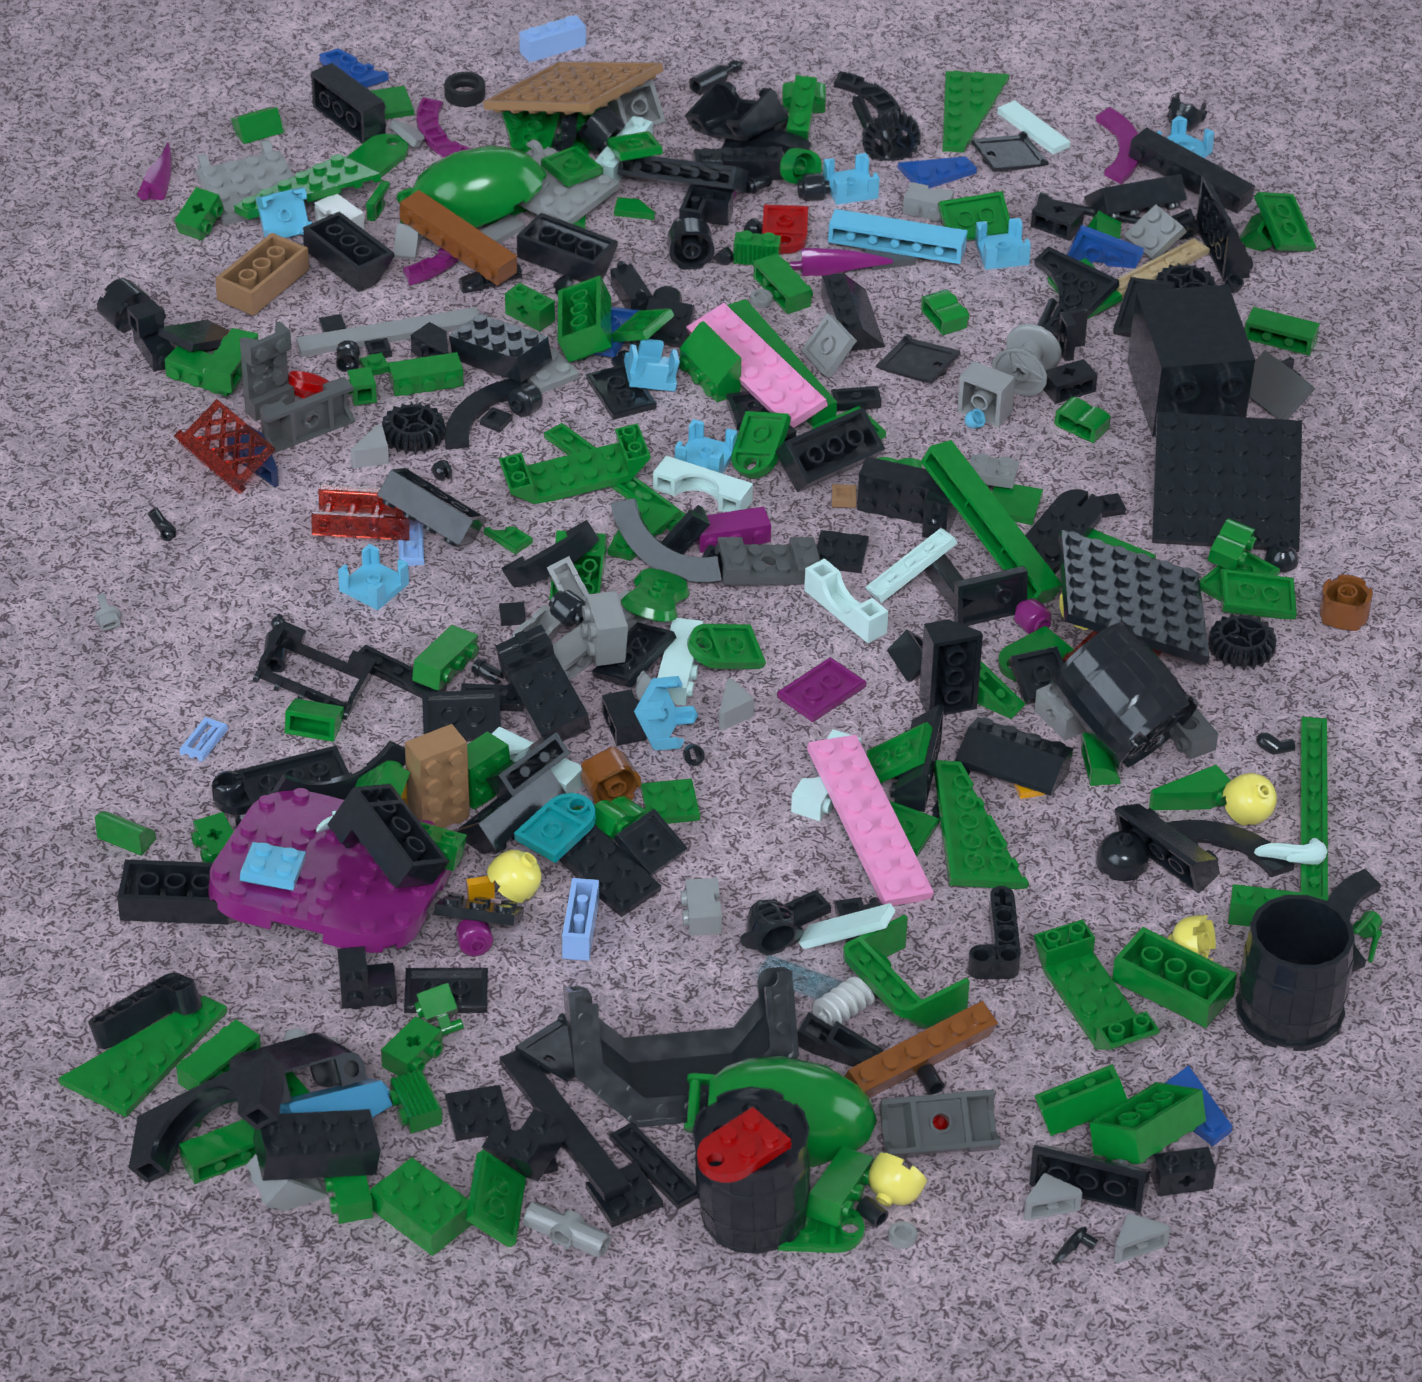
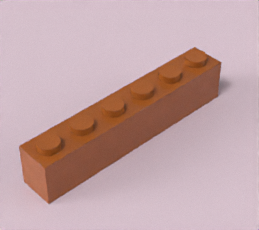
(458, 237)
(923, 1048)

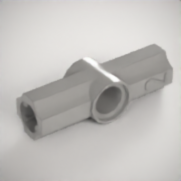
(567, 1229)

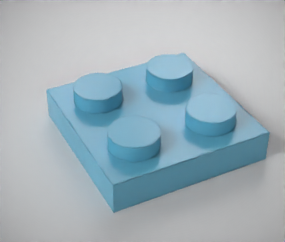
(272, 866)

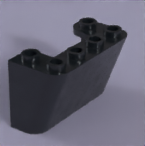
(728, 116)
(327, 1059)

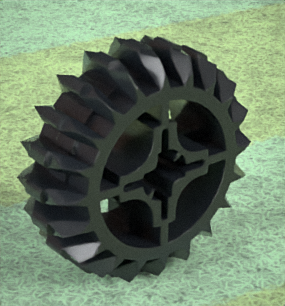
(889, 130)
(1186, 276)
(413, 428)
(1242, 641)

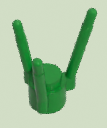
(1368, 927)

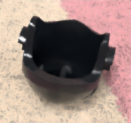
(1189, 112)

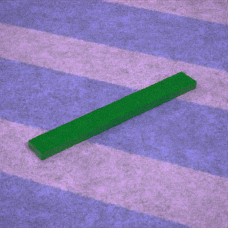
(572, 443)

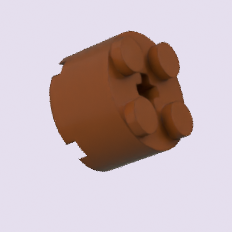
(1345, 602)
(609, 775)

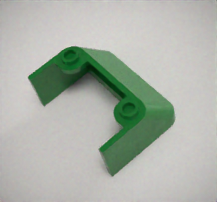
(869, 960)

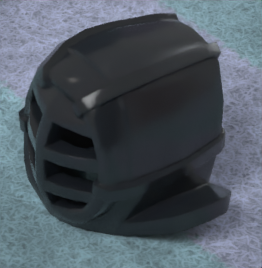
(770, 927)

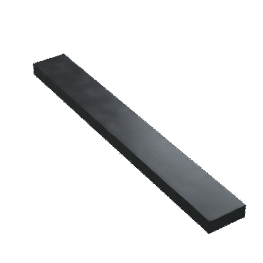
(579, 1141)

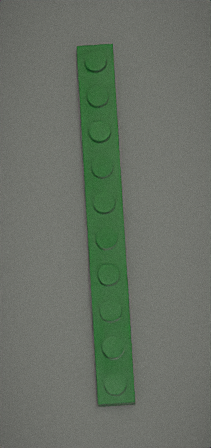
(1314, 801)

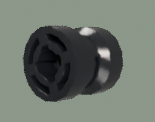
(347, 355)

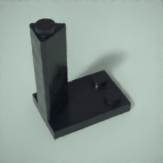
(979, 597)

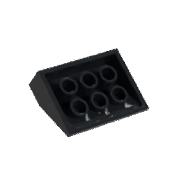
(1220, 234)

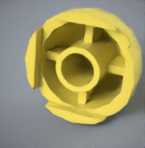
(1250, 799)
(516, 875)
(1195, 934)
(895, 1182)

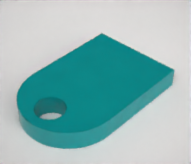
(557, 826)

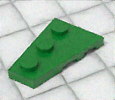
(656, 519)

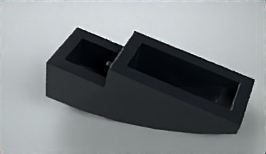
(834, 1041)

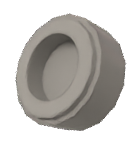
(761, 298)
(902, 1235)

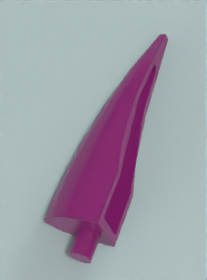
(157, 177)
(831, 261)

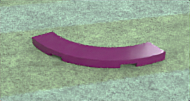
(428, 125)
(1124, 131)
(429, 267)

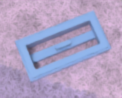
(200, 751)

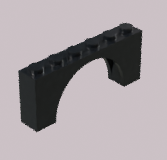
(158, 1132)

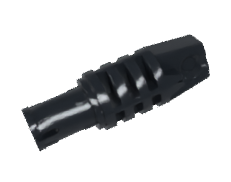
(475, 281)

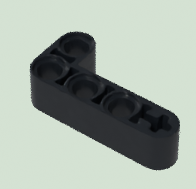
(1003, 956)
(144, 1007)

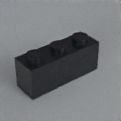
(528, 766)

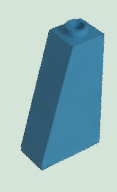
(361, 1095)

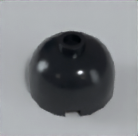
(1122, 856)

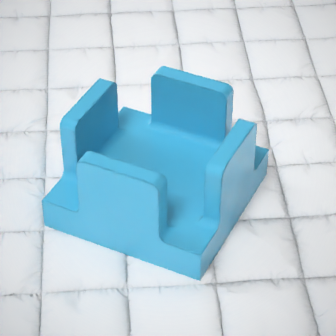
(649, 368)

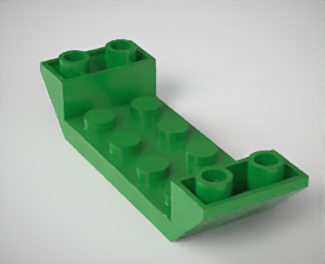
(578, 471)
(1088, 988)

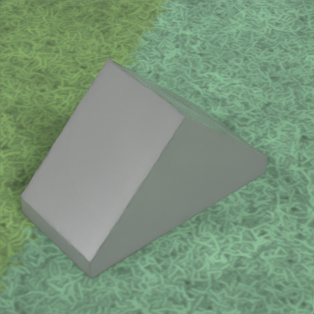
(406, 242)
(371, 449)
(735, 706)
(1051, 1198)
(1140, 1237)

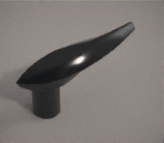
(1073, 1242)

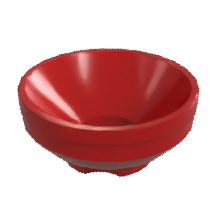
(306, 383)

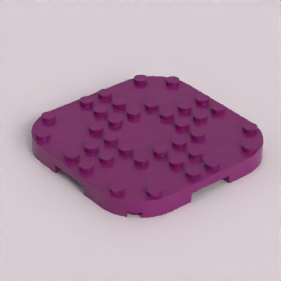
(338, 888)

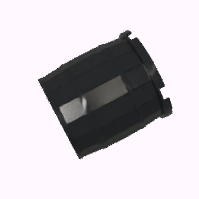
(1123, 694)
(1295, 973)
(771, 1201)

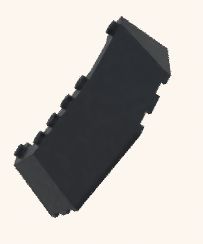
(648, 1073)

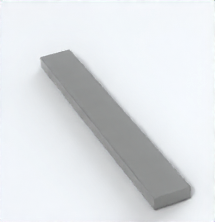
(392, 330)

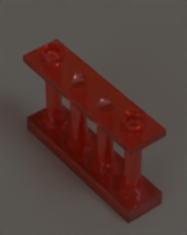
(350, 524)

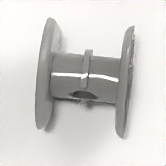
(1027, 357)

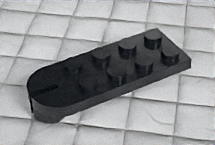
(1069, 513)
(239, 789)
(621, 879)

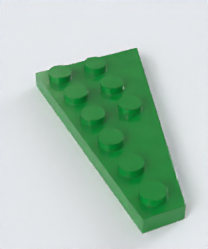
(966, 104)
(524, 127)
(319, 182)
(971, 840)
(135, 1066)

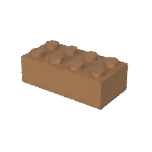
(262, 274)
(438, 777)

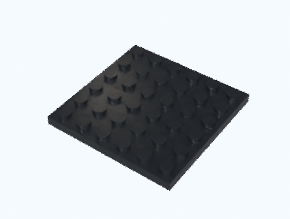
(1225, 470)
(1150, 595)

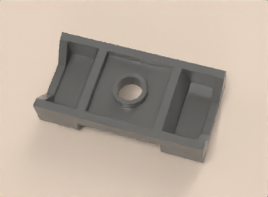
(272, 385)
(288, 424)
(748, 564)
(910, 1127)

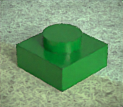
(376, 362)

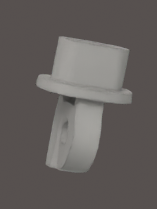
(108, 616)

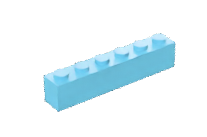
(897, 236)

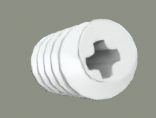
(843, 1001)

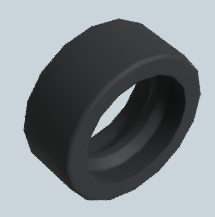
(464, 98)

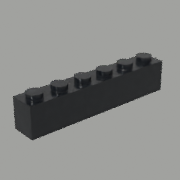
(1173, 159)
(685, 172)

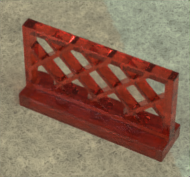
(216, 463)

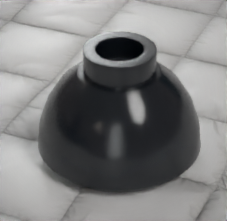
(1282, 556)

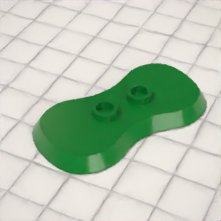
(656, 595)

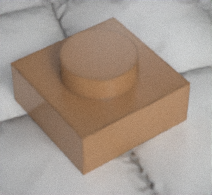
(843, 496)

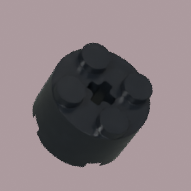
(599, 127)
(690, 243)
(120, 296)

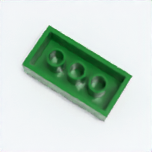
(584, 319)
(1174, 977)
(1147, 1122)

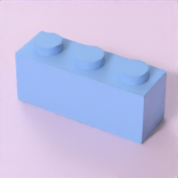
(552, 38)
(580, 919)

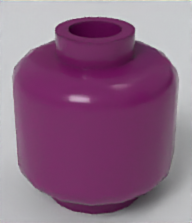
(1032, 615)
(472, 935)

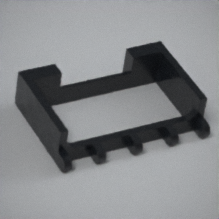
(292, 638)

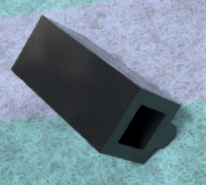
(629, 287)
(154, 350)

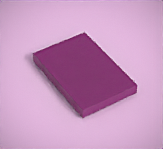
(821, 689)

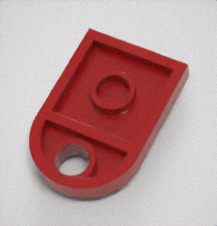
(789, 223)
(741, 1146)

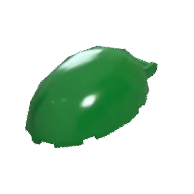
(480, 182)
(834, 1106)

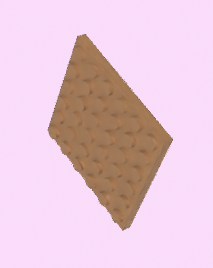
(573, 87)

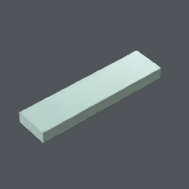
(1034, 127)
(911, 565)
(847, 926)

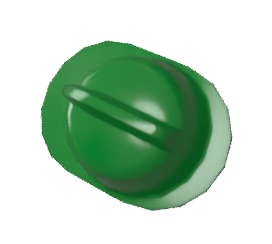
(799, 162)

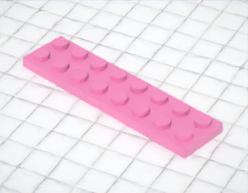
(764, 370)
(870, 820)

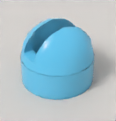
(975, 419)

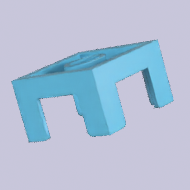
(1179, 136)
(852, 184)
(283, 212)
(1002, 249)
(706, 451)
(373, 582)
(660, 716)

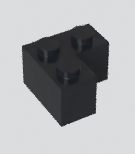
(707, 204)
(362, 983)
(530, 1148)

